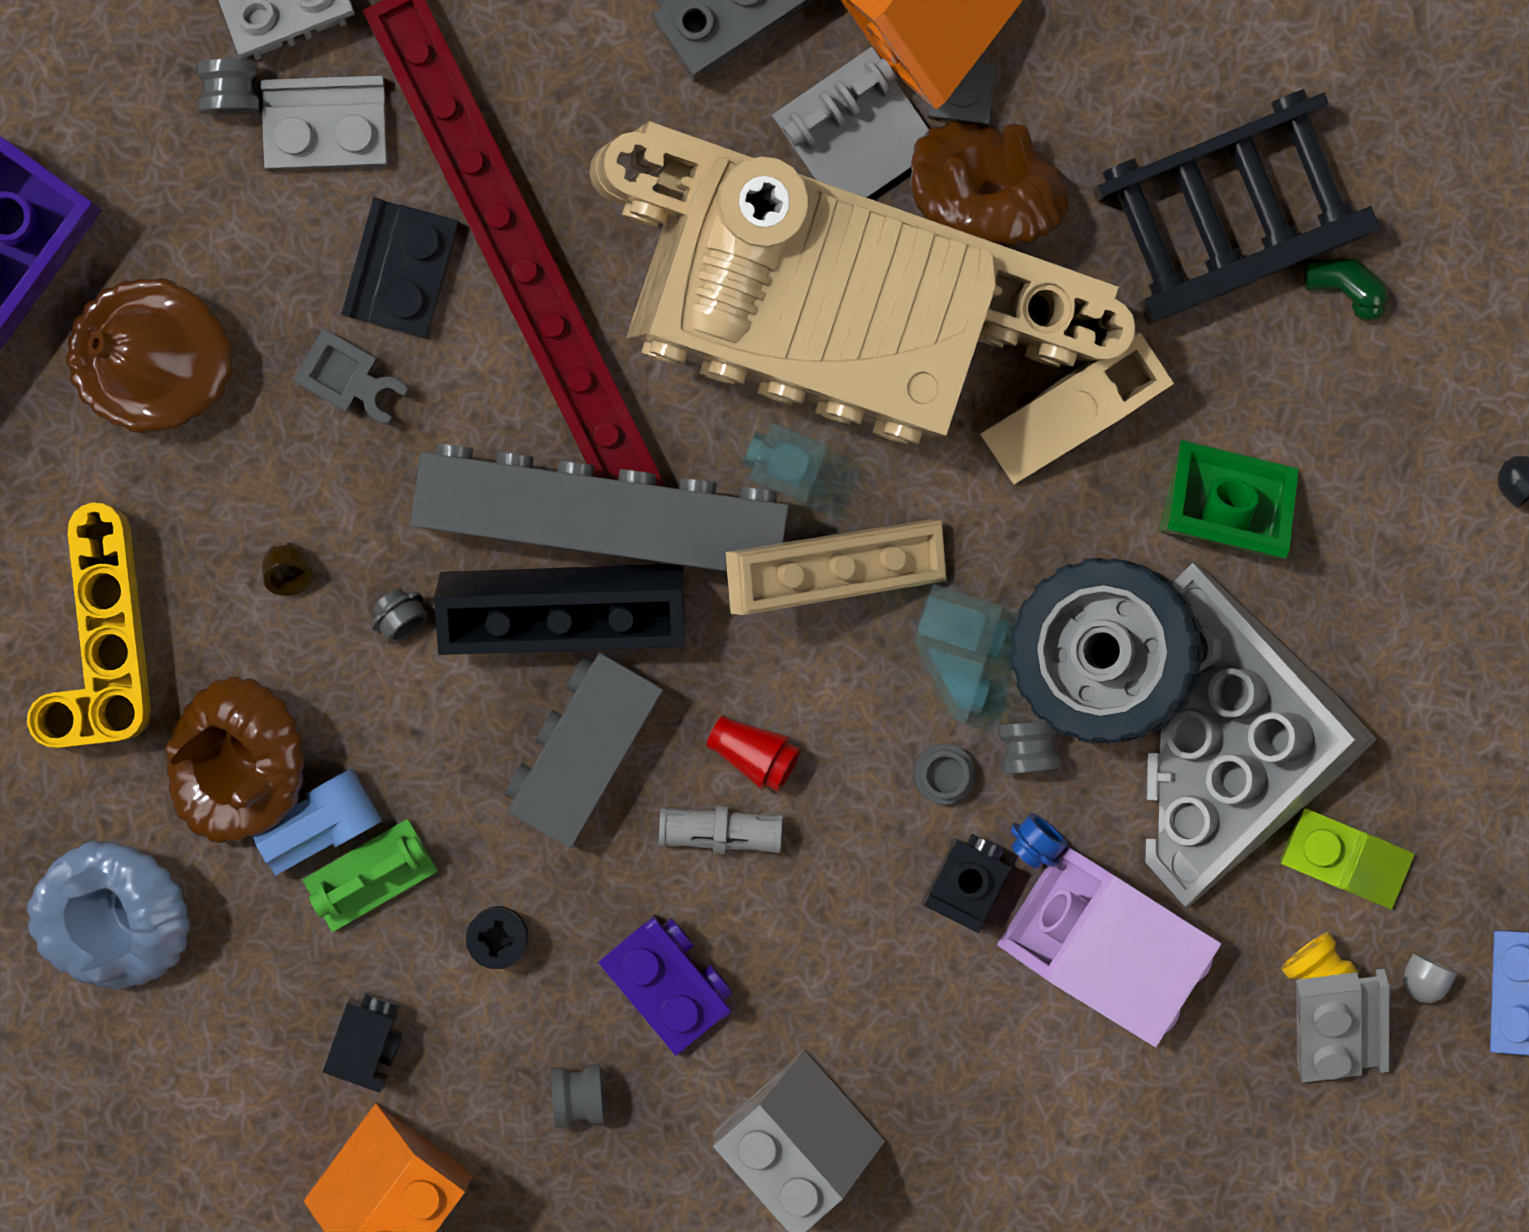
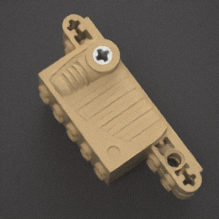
(832, 289)

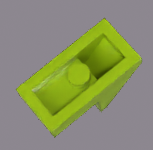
(1346, 858)

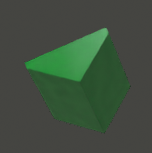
(1231, 501)

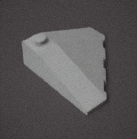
(1243, 749)

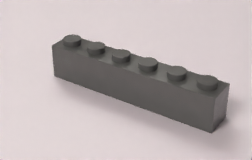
(589, 512)

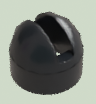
(1514, 480)

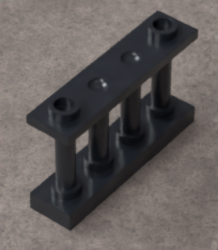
(1282, 242)

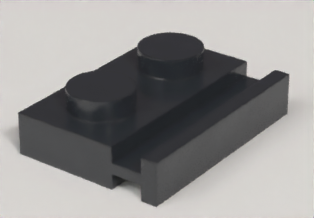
(400, 268)

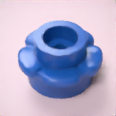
(1037, 841)

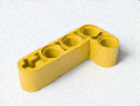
(94, 626)

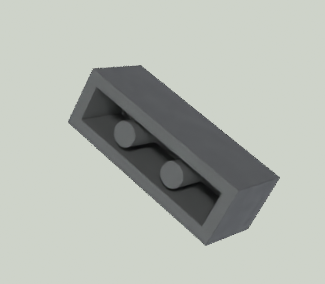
(582, 748)

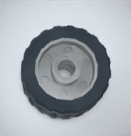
(1058, 643)

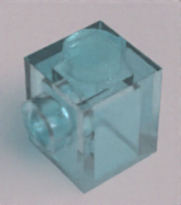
(785, 462)

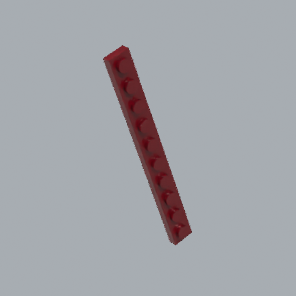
(509, 238)

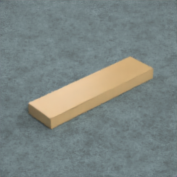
(835, 566)

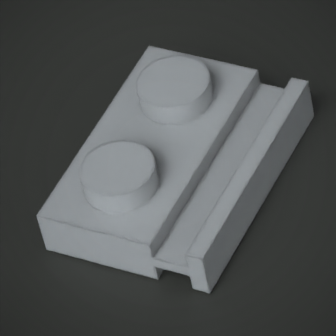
(324, 122)
(1342, 1025)

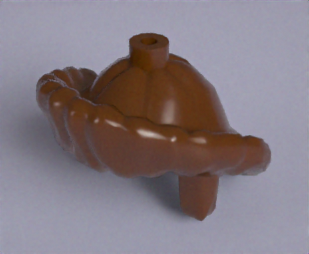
(987, 183)
(148, 355)
(234, 761)

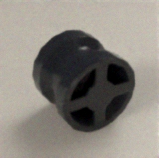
(508, 929)

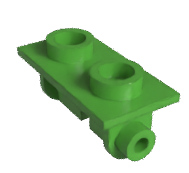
(369, 875)

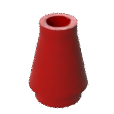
(755, 752)

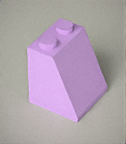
(1109, 946)

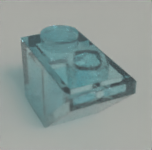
(954, 644)

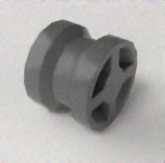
(227, 86)
(1028, 747)
(577, 1096)

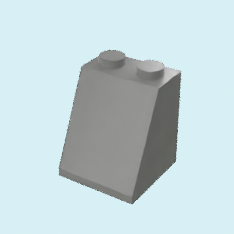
(798, 1144)

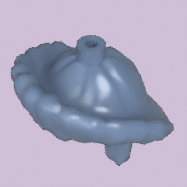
(108, 916)

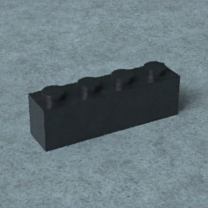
(560, 609)

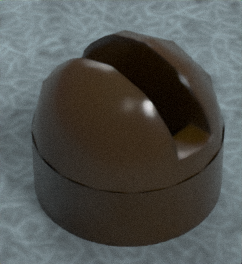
(290, 582)

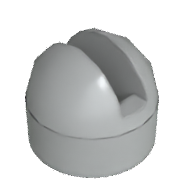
(1427, 979)

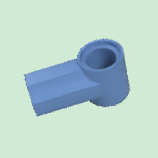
(327, 817)

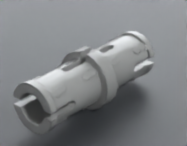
(720, 830)

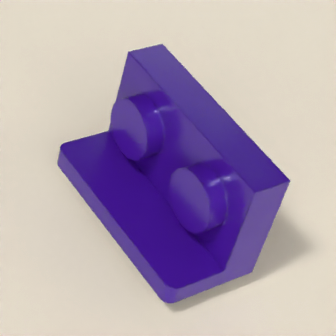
(667, 983)

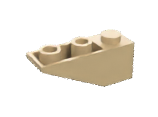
(1075, 409)

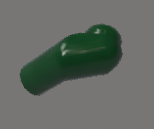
(1354, 280)

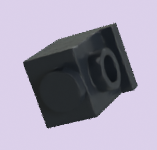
(944, 891)
(364, 1042)

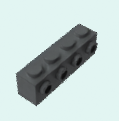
(715, 30)

